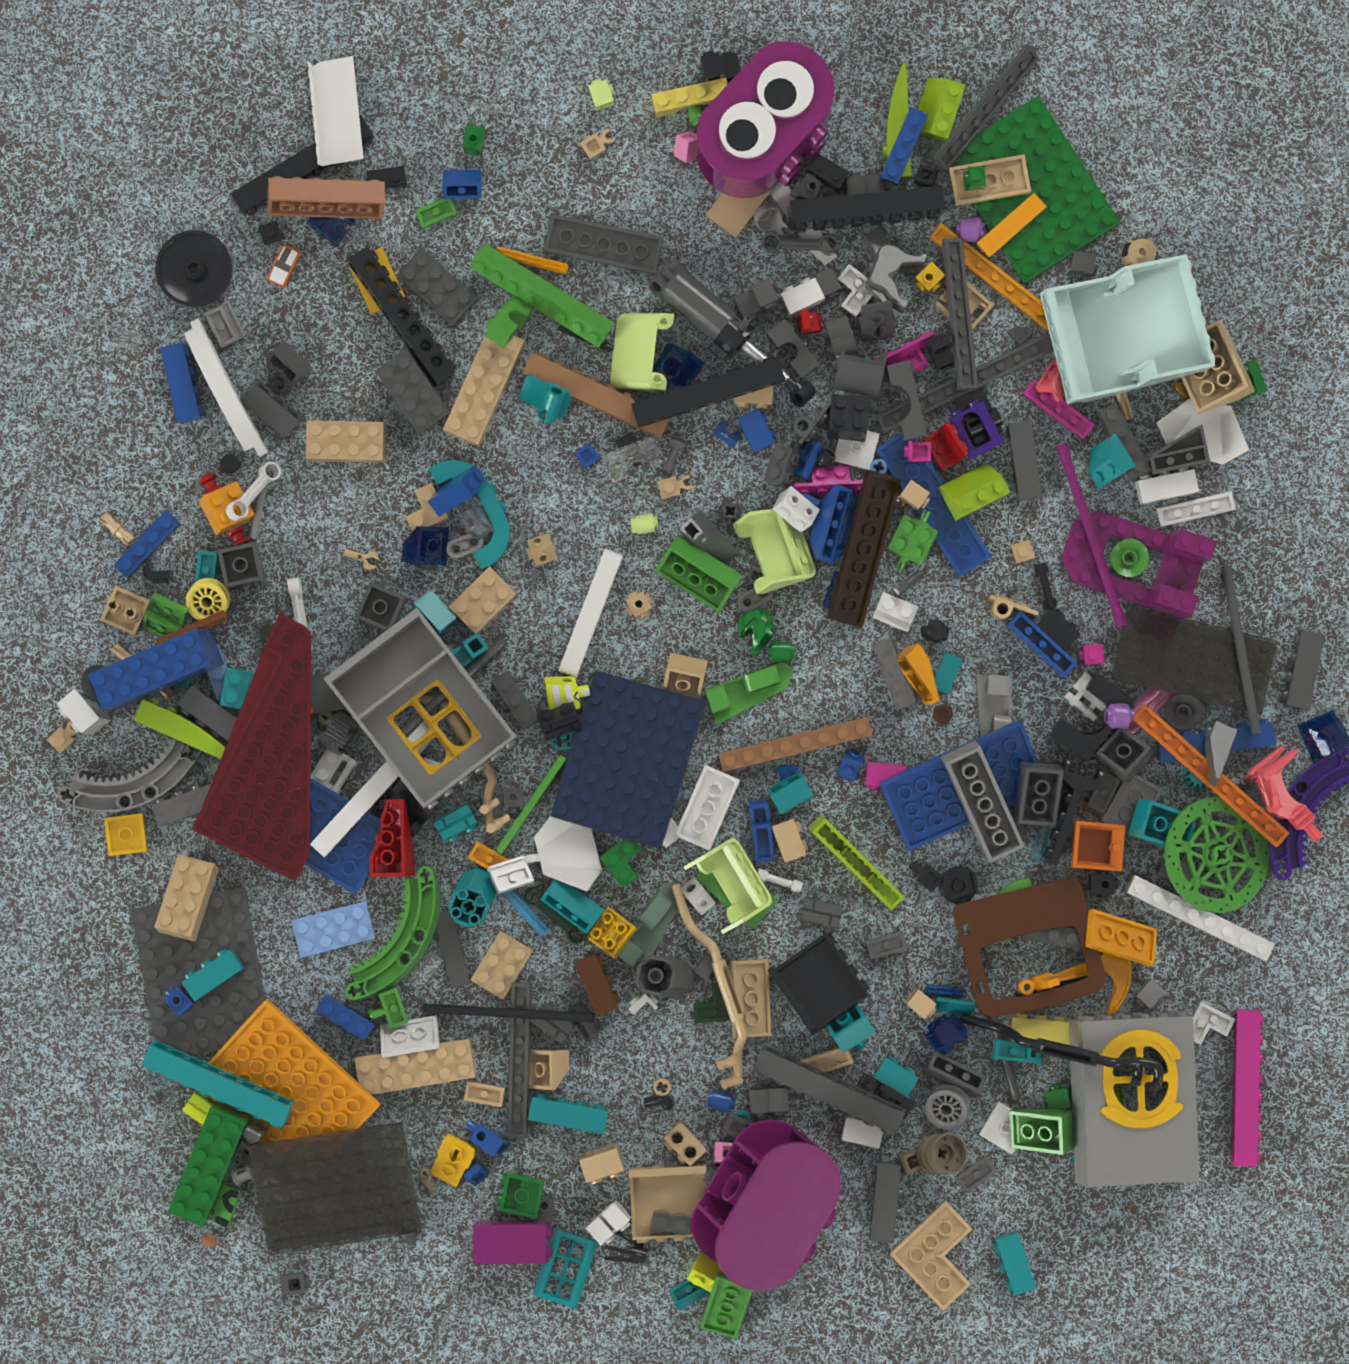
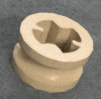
(659, 1092)

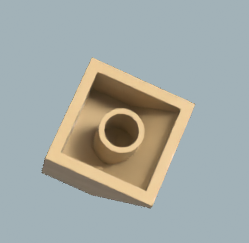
(685, 675)

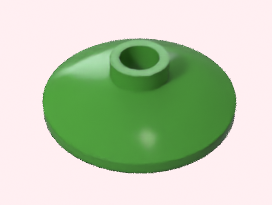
(1139, 555)

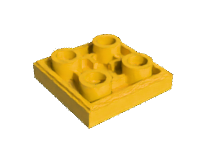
(611, 932)

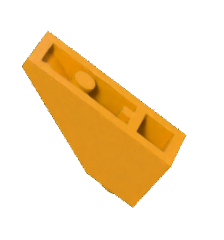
(918, 671)

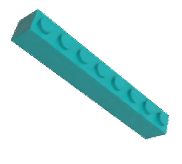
(218, 1084)

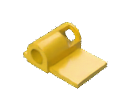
(452, 1159)

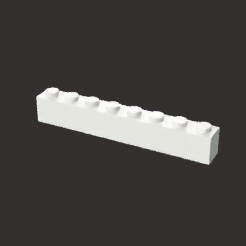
(1200, 919)

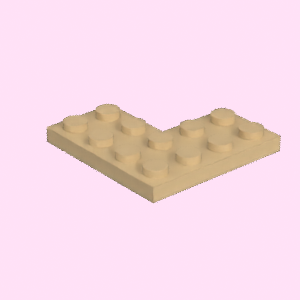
(925, 1250)

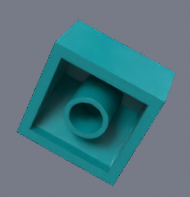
(1108, 461)

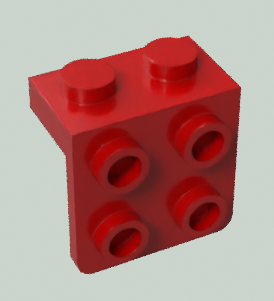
(946, 446)

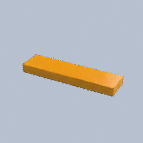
(1011, 225)

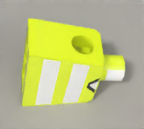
(564, 690)

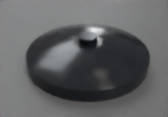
(194, 268)

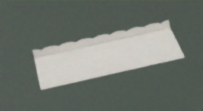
(335, 111)

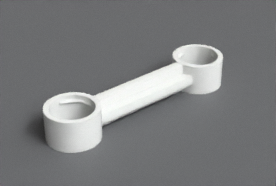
(253, 491)
(296, 594)

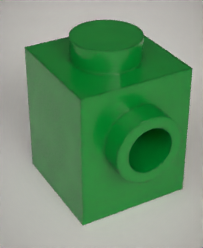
(474, 140)
(1058, 1097)

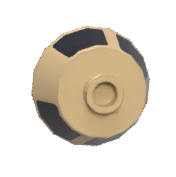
(1139, 251)

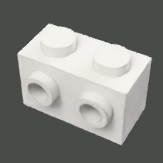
(794, 509)

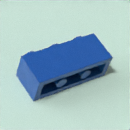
(345, 1017)

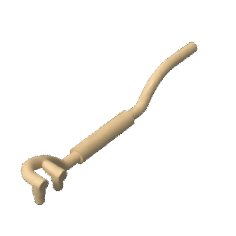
(464, 735)
(727, 990)

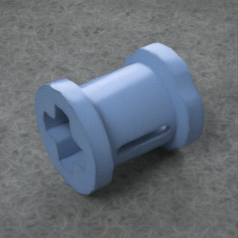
(879, 462)

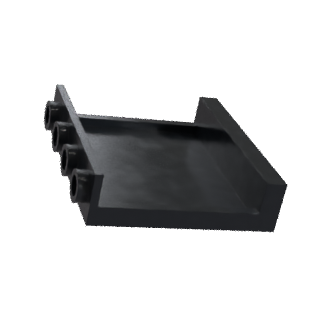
(820, 983)

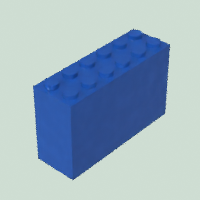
(156, 669)

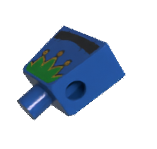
(494, 1142)

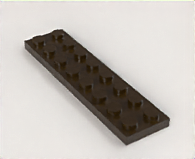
(864, 548)

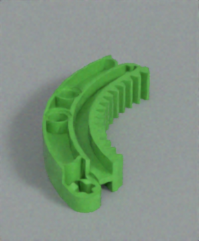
(388, 967)

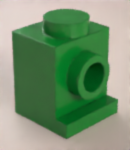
(974, 178)

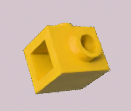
(929, 278)

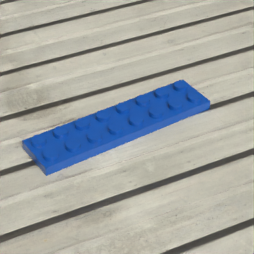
(955, 538)

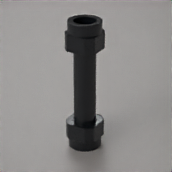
(1049, 602)

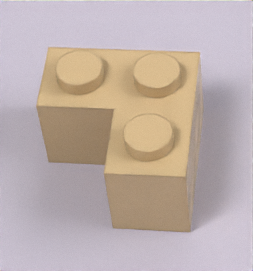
(426, 515)

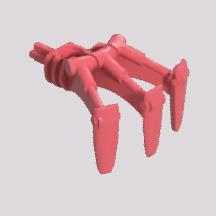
(1275, 797)

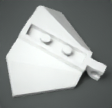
(1220, 428)
(567, 853)

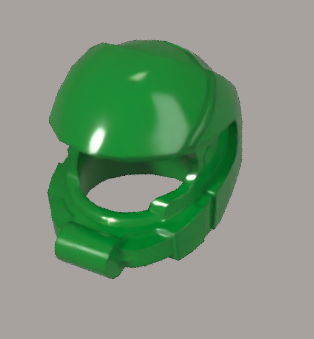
(760, 624)

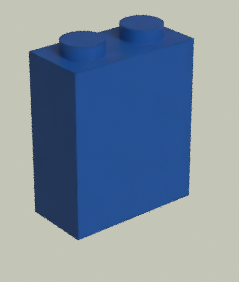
(457, 490)

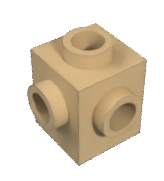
(541, 549)
(643, 611)

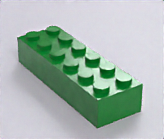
(209, 1164)

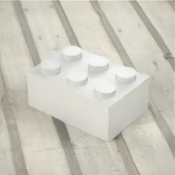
(84, 713)

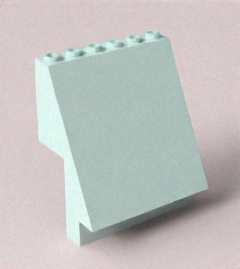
(1127, 329)

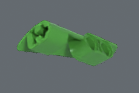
(742, 693)

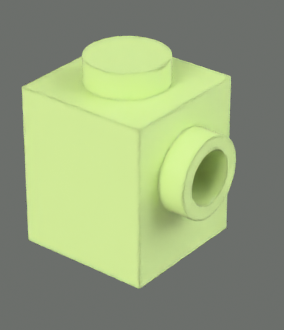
(601, 94)

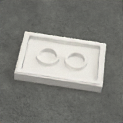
(412, 1037)

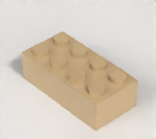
(345, 441)
(186, 897)

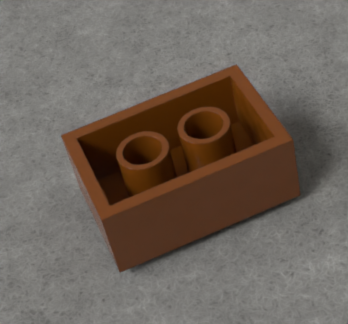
(597, 984)

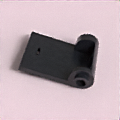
(416, 814)

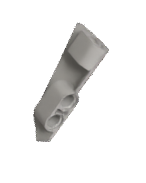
(994, 702)

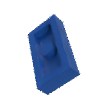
(807, 459)

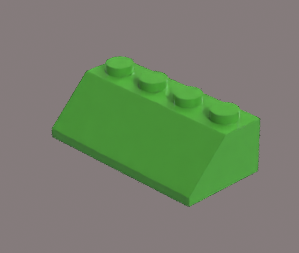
(698, 573)

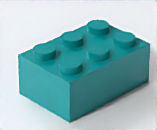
(234, 688)
(1152, 822)

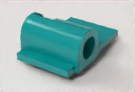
(547, 397)

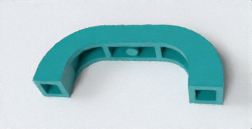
(500, 540)

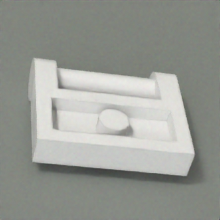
(328, 766)

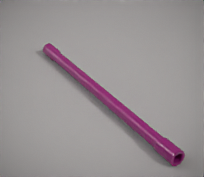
(1116, 610)

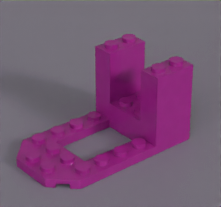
(1176, 574)

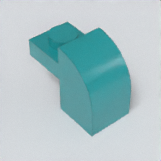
(470, 650)

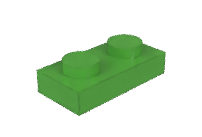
(436, 212)

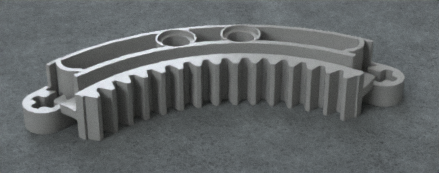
(107, 794)

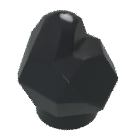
(935, 631)

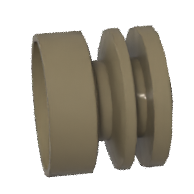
(942, 1153)

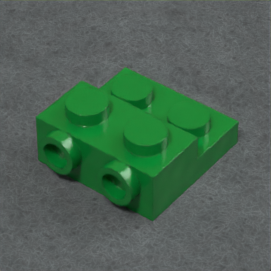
(521, 1194)

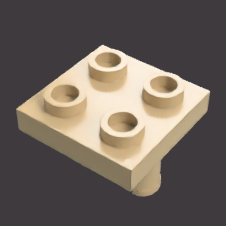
(125, 610)

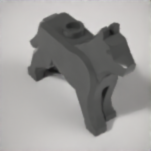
(885, 266)

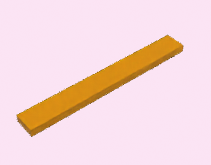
(996, 278)

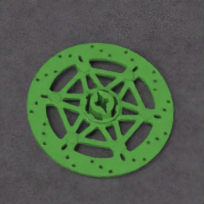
(1215, 855)

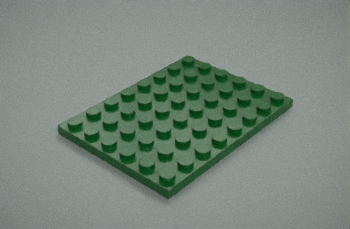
(1074, 203)

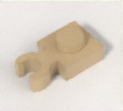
(594, 145)
(670, 486)
(62, 738)

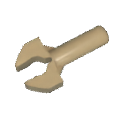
(361, 557)

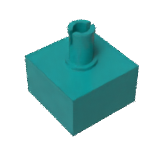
(851, 1029)

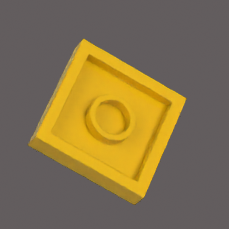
(125, 834)

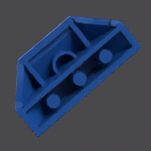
(833, 524)

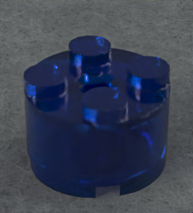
(945, 1033)

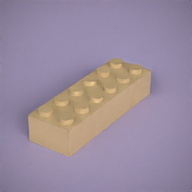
(483, 390)
(446, 1064)

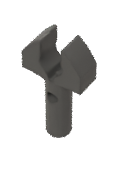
(908, 582)

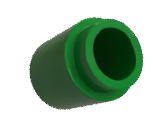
(781, 651)

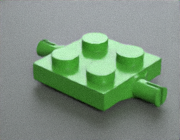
(913, 539)

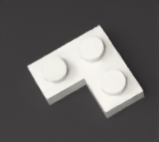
(856, 283)
(1208, 1017)

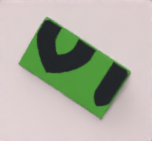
(226, 1205)

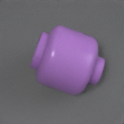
(971, 229)
(1118, 715)

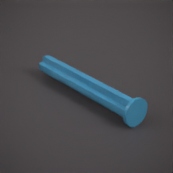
(526, 912)

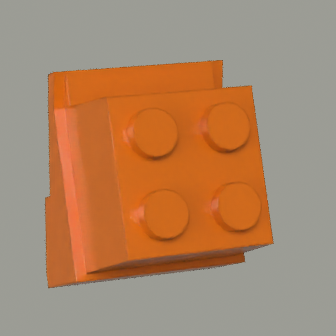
(1097, 846)

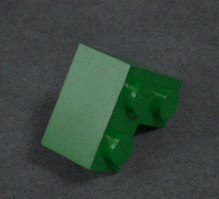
(616, 861)

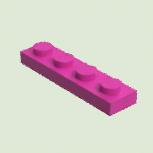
(1059, 411)

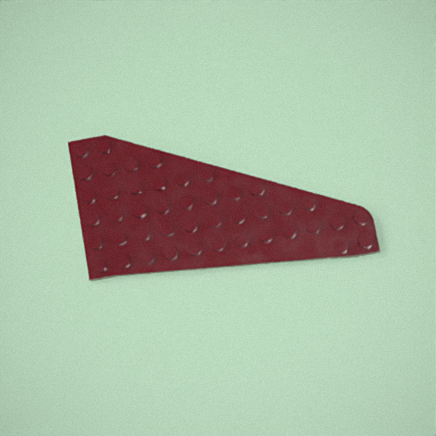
(264, 775)

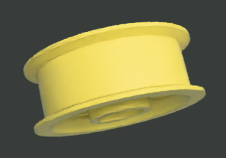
(198, 597)

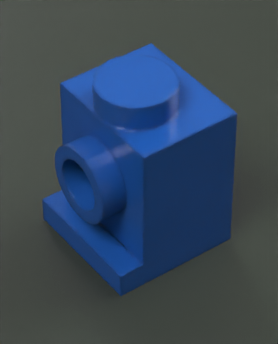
(186, 1001)

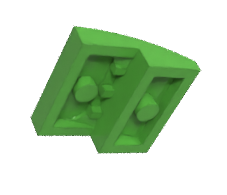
(164, 615)

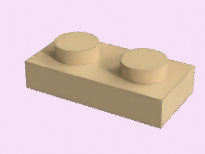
(484, 1093)

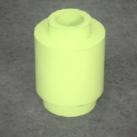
(644, 524)

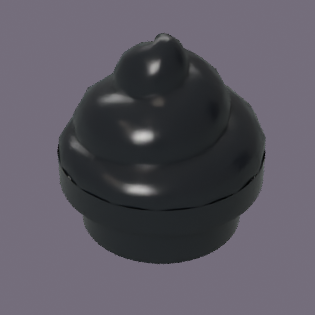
(825, 458)

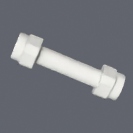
(795, 885)

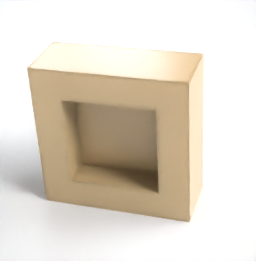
(1022, 551)

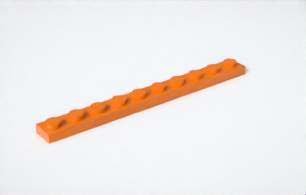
(1197, 764)

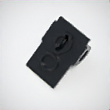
(972, 420)

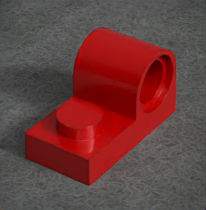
(809, 322)

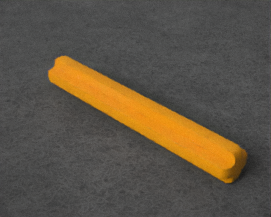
(534, 261)

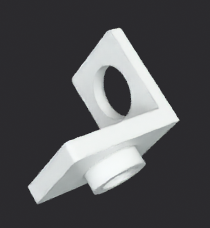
(698, 897)

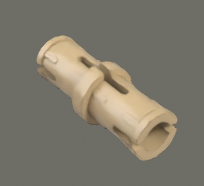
(117, 529)

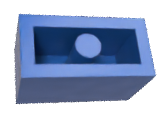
(462, 184)
(756, 431)

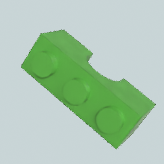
(507, 320)

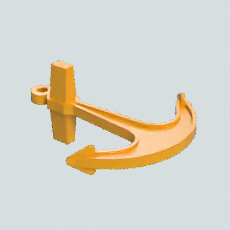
(1116, 967)

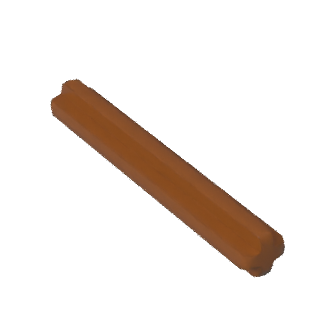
(204, 623)

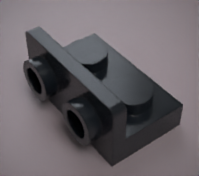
(895, 1097)

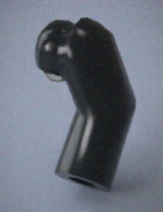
(659, 1100)

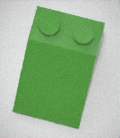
(1042, 1130)

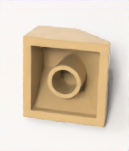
(547, 1068)

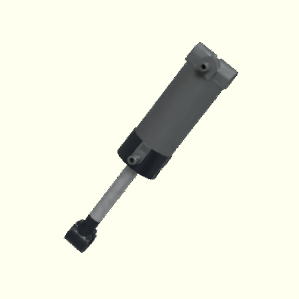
(717, 320)

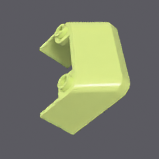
(737, 879)

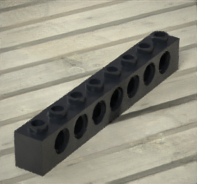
(369, 258)

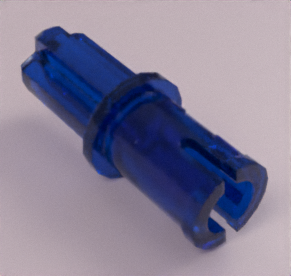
(830, 589)

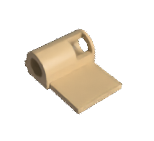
(1008, 605)

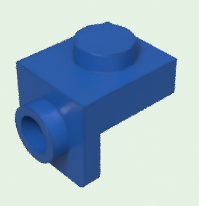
(850, 764)

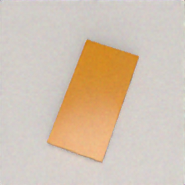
(1121, 937)

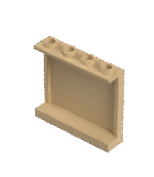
(663, 1188)

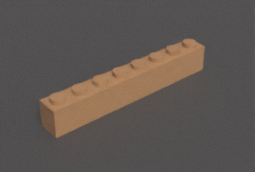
(590, 392)
(795, 744)

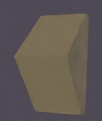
(909, 1161)

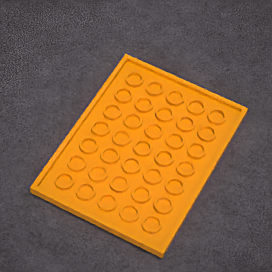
(289, 1063)

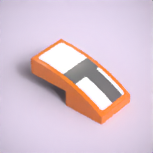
(283, 265)

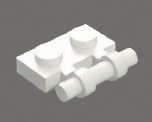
(1075, 701)

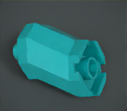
(472, 898)

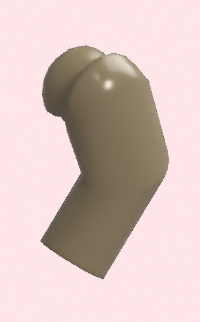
(425, 1179)

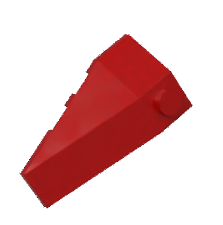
(393, 846)

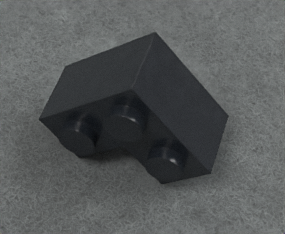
(718, 67)

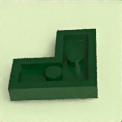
(712, 1011)

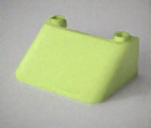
(635, 351)
(778, 548)

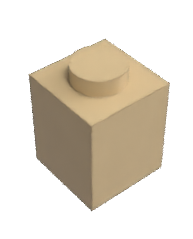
(915, 495)

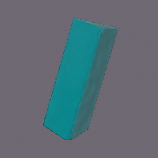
(957, 1005)
(686, 1294)

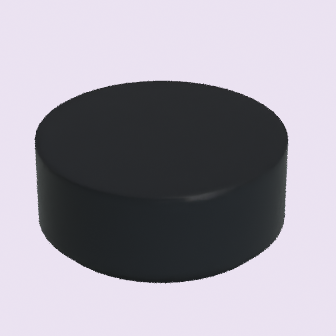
(230, 464)

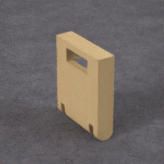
(975, 299)

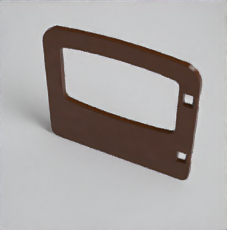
(1021, 913)

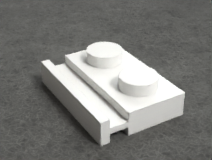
(895, 612)
(510, 875)

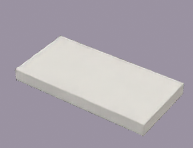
(707, 807)

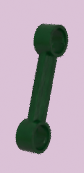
(553, 915)

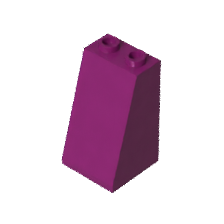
(512, 1242)

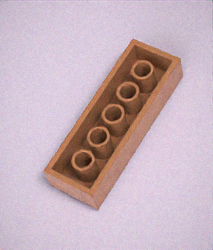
(325, 198)

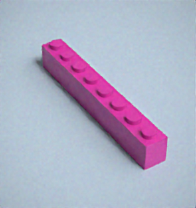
(1246, 1087)

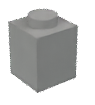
(1149, 994)

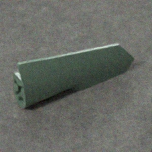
(651, 926)

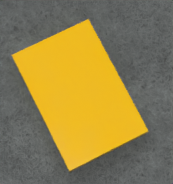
(383, 260)

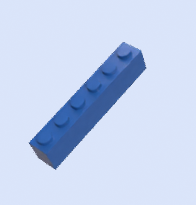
(1242, 741)

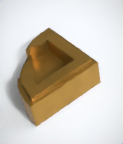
(1181, 389)

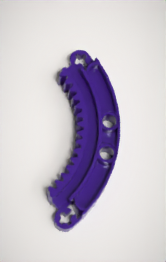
(1318, 781)

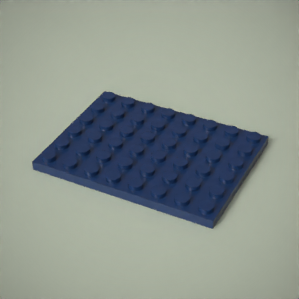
(628, 759)

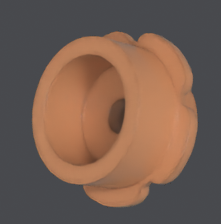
(209, 1240)

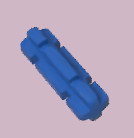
(942, 990)

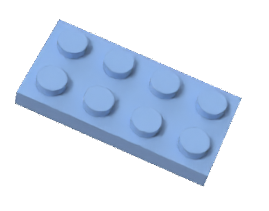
(333, 929)

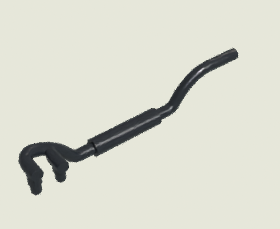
(1074, 1053)

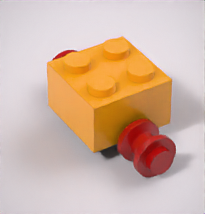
(215, 504)

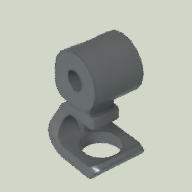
(251, 1136)

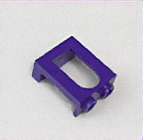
(980, 409)

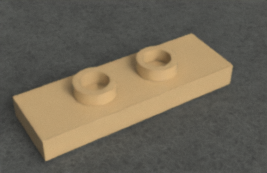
(830, 1059)

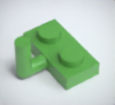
(391, 1008)

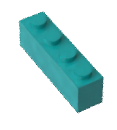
(568, 1114)

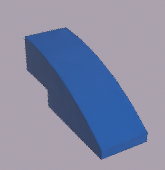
(761, 830)

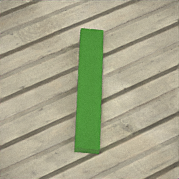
(531, 804)

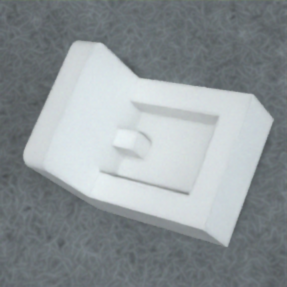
(636, 1003)

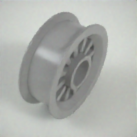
(939, 1098)

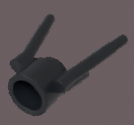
(636, 1255)

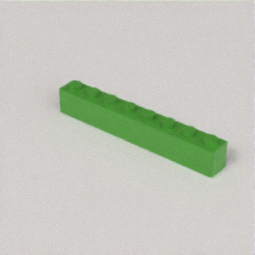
(541, 295)

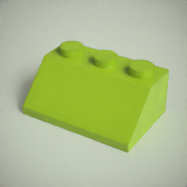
(941, 103)
(973, 491)

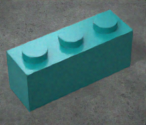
(572, 905)
(212, 974)
(1014, 1263)

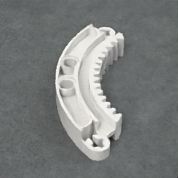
(223, 388)

